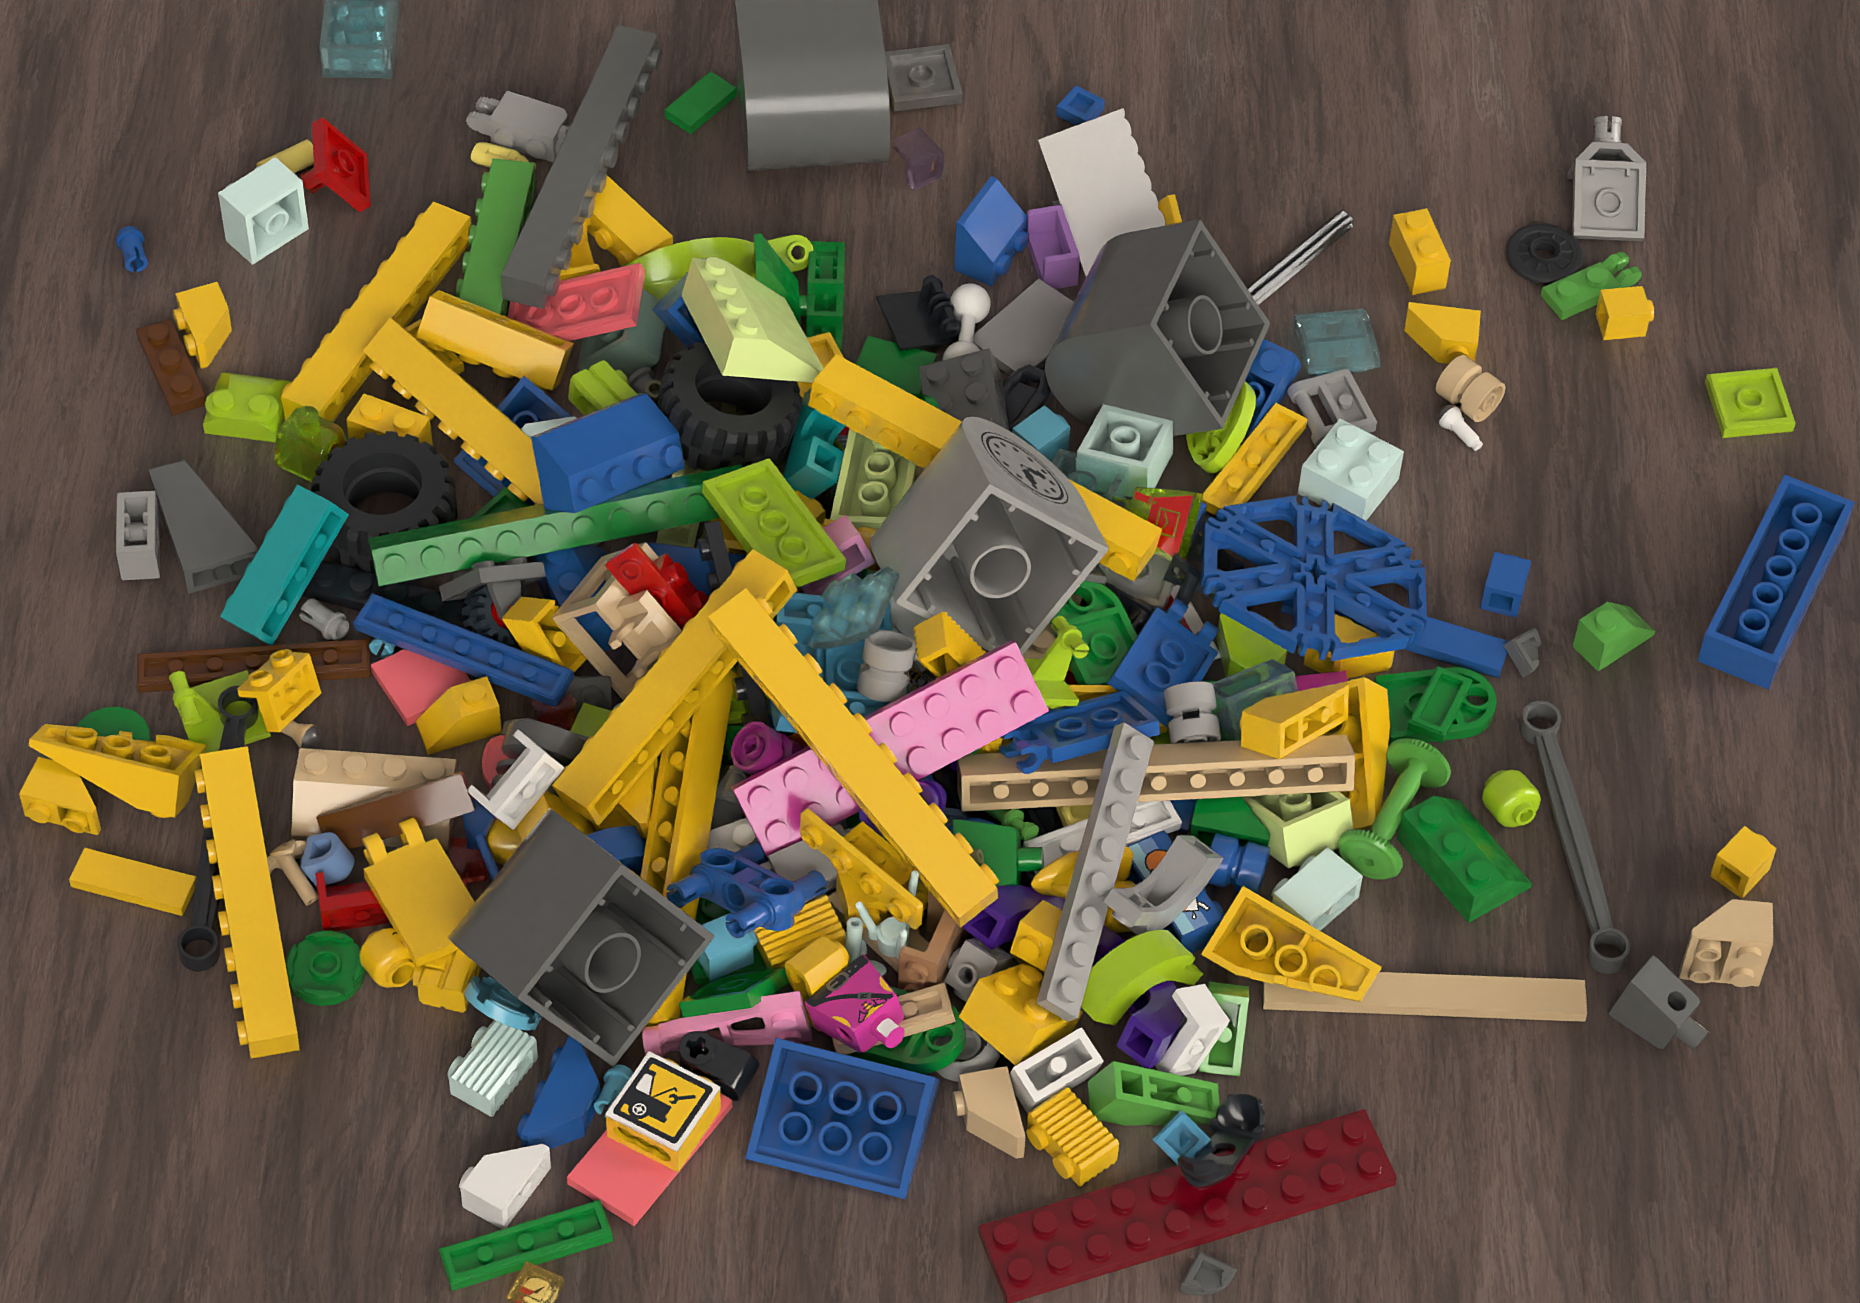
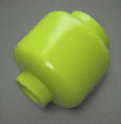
(1511, 798)

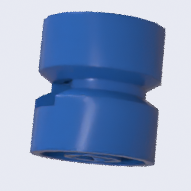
(1240, 865)

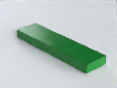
(530, 1241)

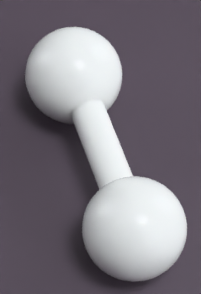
(970, 306)

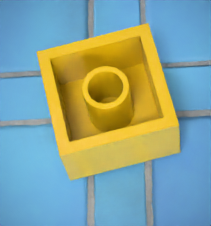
(1007, 1014)

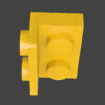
(282, 688)

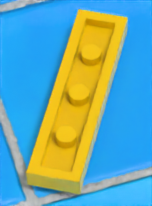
(1255, 459)

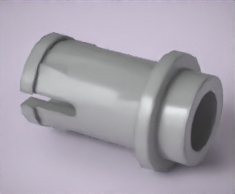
(329, 623)

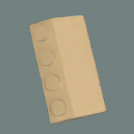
(340, 778)

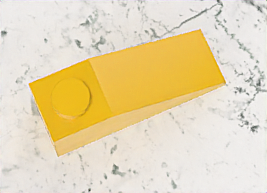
(1293, 719)

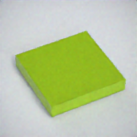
(1749, 402)

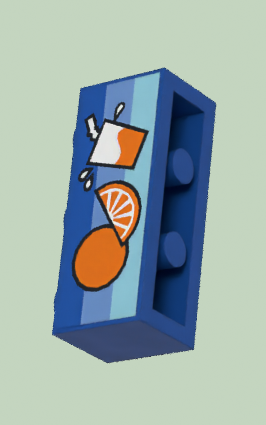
(1200, 919)

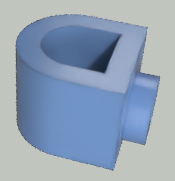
(326, 855)

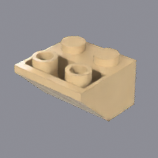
(1730, 945)

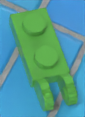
(1583, 288)

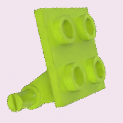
(1052, 667)
(201, 714)

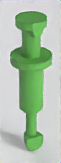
(1015, 818)

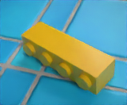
(624, 225)
(494, 341)

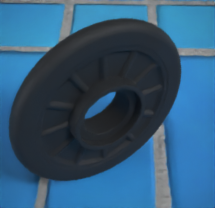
(1531, 238)

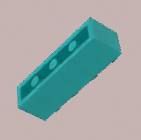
(284, 565)

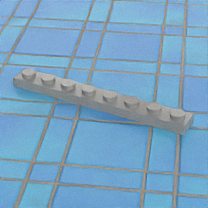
(1095, 872)

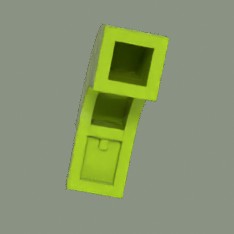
(1134, 969)

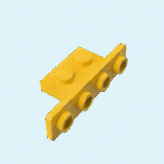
(869, 862)

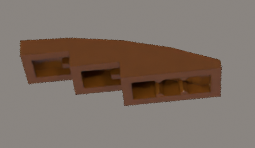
(381, 814)

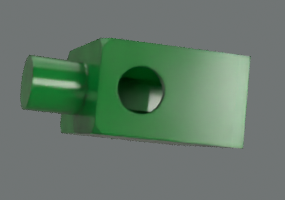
(1001, 850)

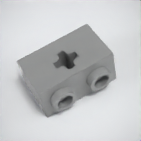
(138, 535)

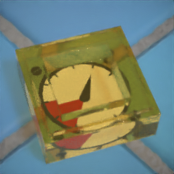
(535, 1286)

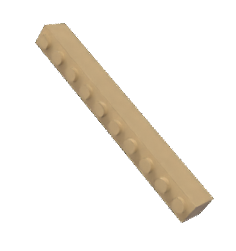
(1172, 773)

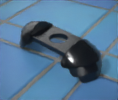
(1236, 1127)

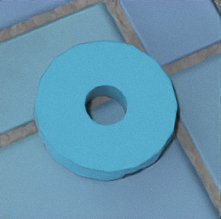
(500, 1004)

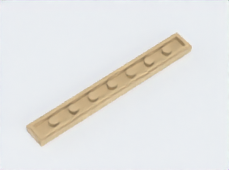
(1447, 997)

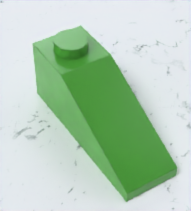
(1149, 1097)

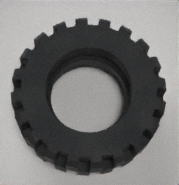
(720, 439)
(380, 466)

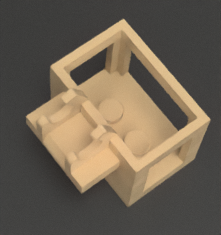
(634, 621)

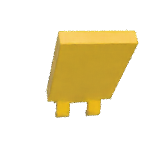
(417, 891)

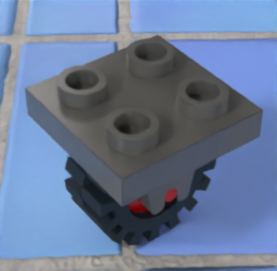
(491, 593)

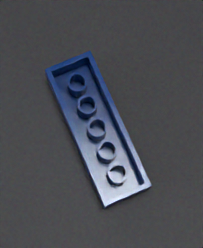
(1776, 582)

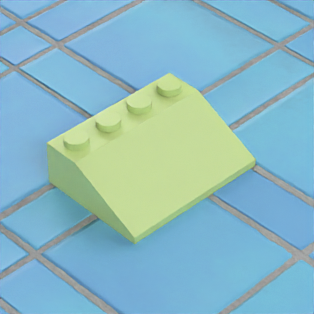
(747, 324)

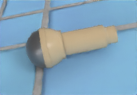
(304, 735)

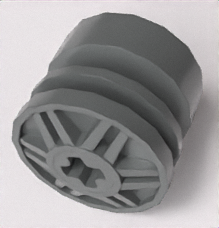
(556, 741)

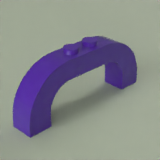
(1154, 1013)

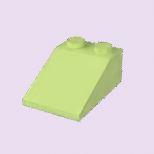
(1302, 823)

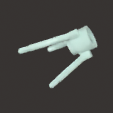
(890, 933)

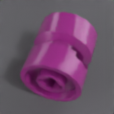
(761, 746)

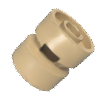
(1466, 384)

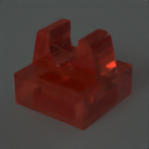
(467, 861)

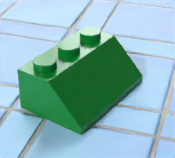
(1460, 856)

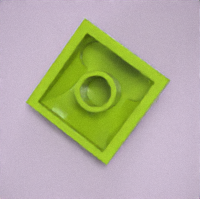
(245, 407)

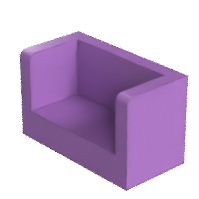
(1052, 247)

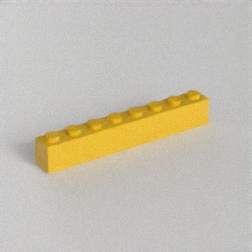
(395, 292)
(458, 406)
(664, 697)
(249, 903)

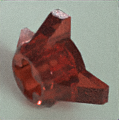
(562, 712)

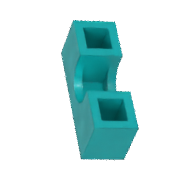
(813, 459)

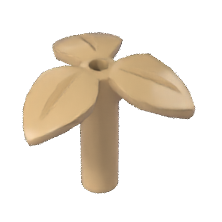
(284, 858)

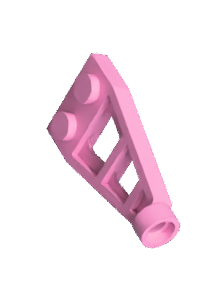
(782, 1015)

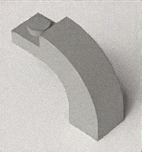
(1167, 889)

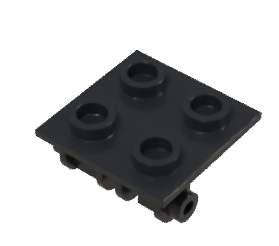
(921, 316)

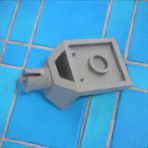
(1608, 187)

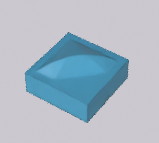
(1181, 1137)

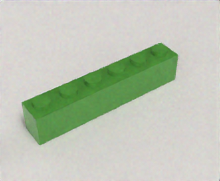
(500, 217)

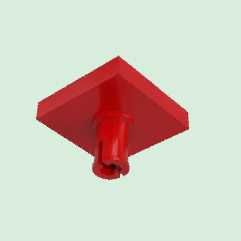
(338, 165)

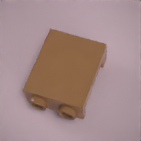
(930, 967)

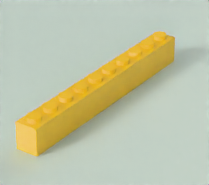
(919, 432)
(854, 757)
(685, 808)

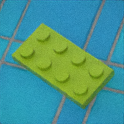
(774, 521)

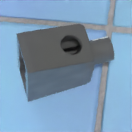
(1659, 1007)

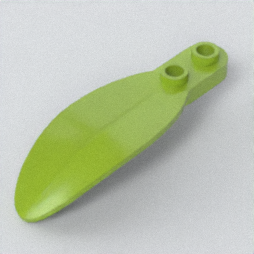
(670, 263)

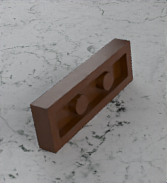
(171, 367)

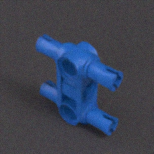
(746, 889)

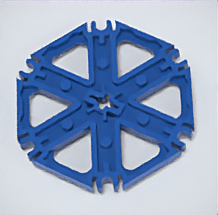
(1287, 575)

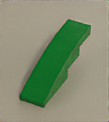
(826, 290)

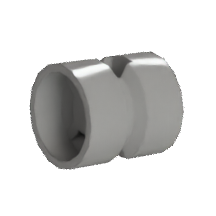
(886, 665)
(1195, 704)

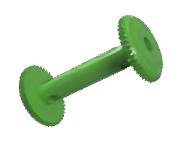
(1417, 766)

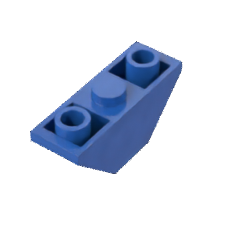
(562, 1102)

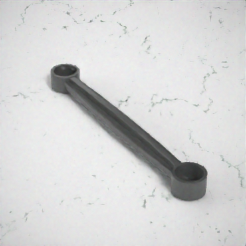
(1574, 837)

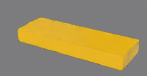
(133, 881)

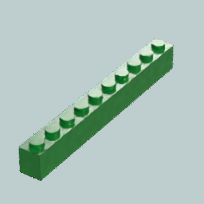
(540, 531)

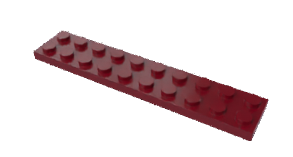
(1169, 1215)

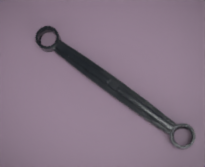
(205, 903)

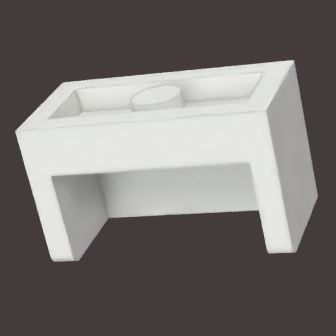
(521, 784)
(1197, 1033)

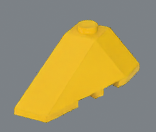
(1369, 736)
(142, 773)
(1280, 949)

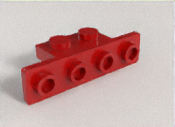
(662, 579)

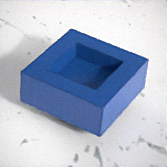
(1080, 106)

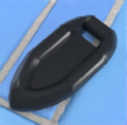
(1022, 399)

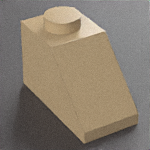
(991, 1109)

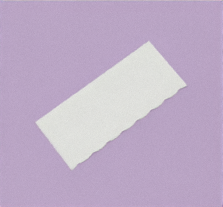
(1100, 182)

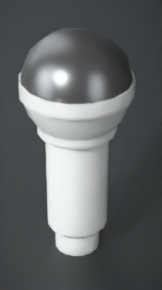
(1451, 418)

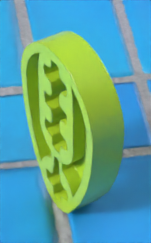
(1216, 447)

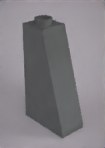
(202, 533)

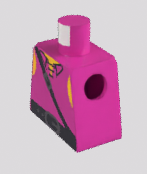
(858, 1008)

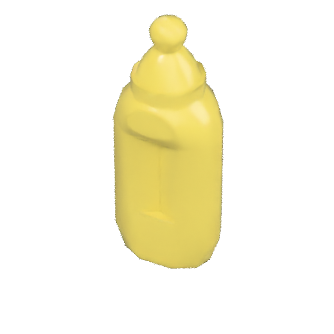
(484, 153)

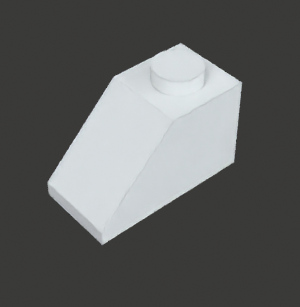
(504, 1182)

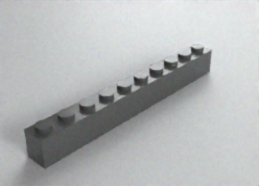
(581, 168)

